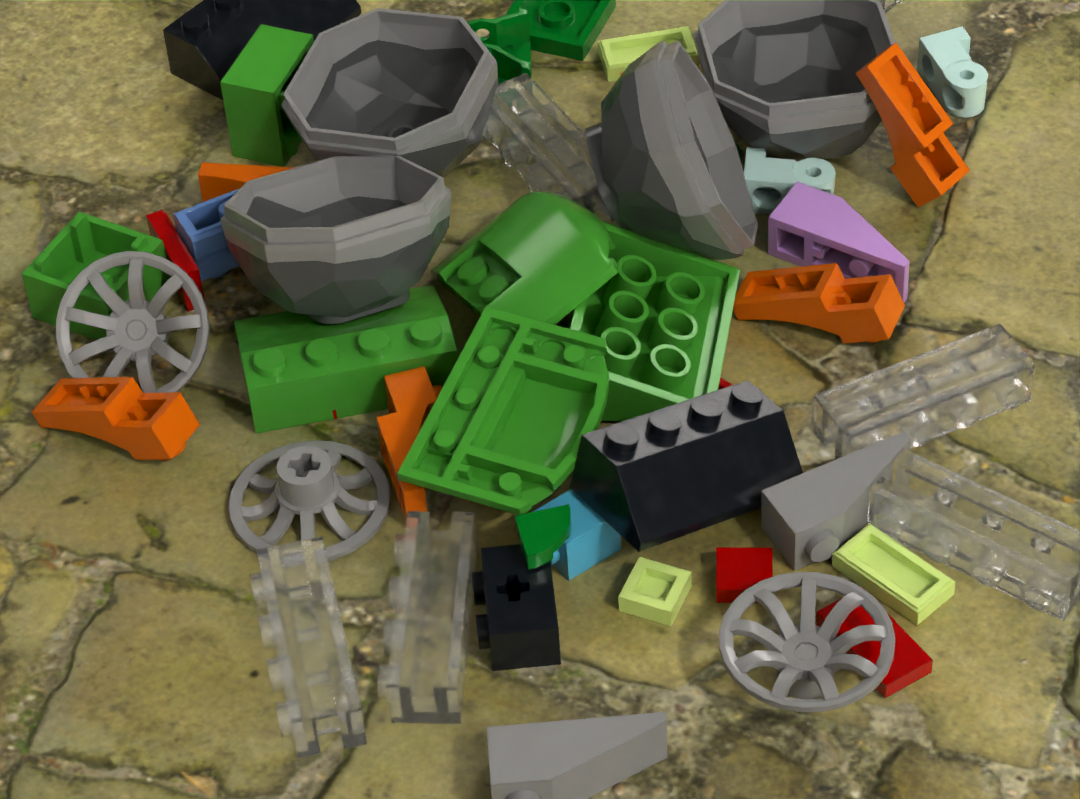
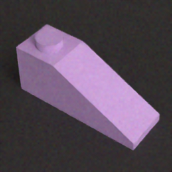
(824, 229)

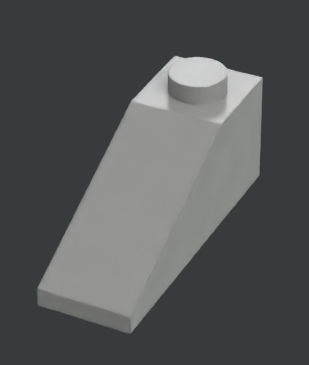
(826, 505)
(573, 755)

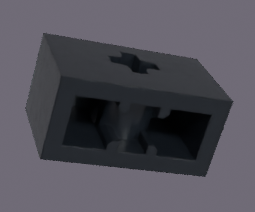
(520, 610)

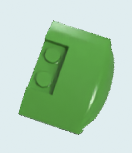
(532, 259)
(511, 413)

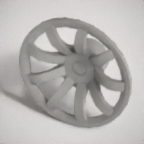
(135, 326)
(307, 487)
(807, 653)

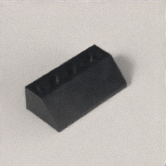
(215, 32)
(685, 464)

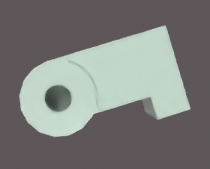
(951, 73)
(773, 178)

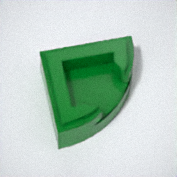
(542, 533)

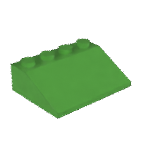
(660, 324)
(308, 368)

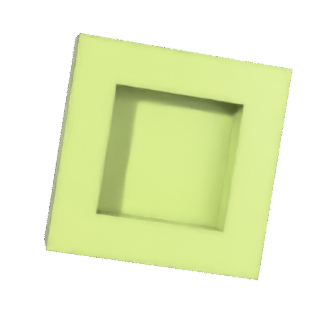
(655, 591)

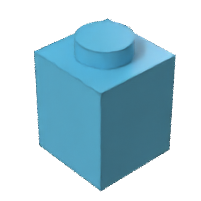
(589, 540)

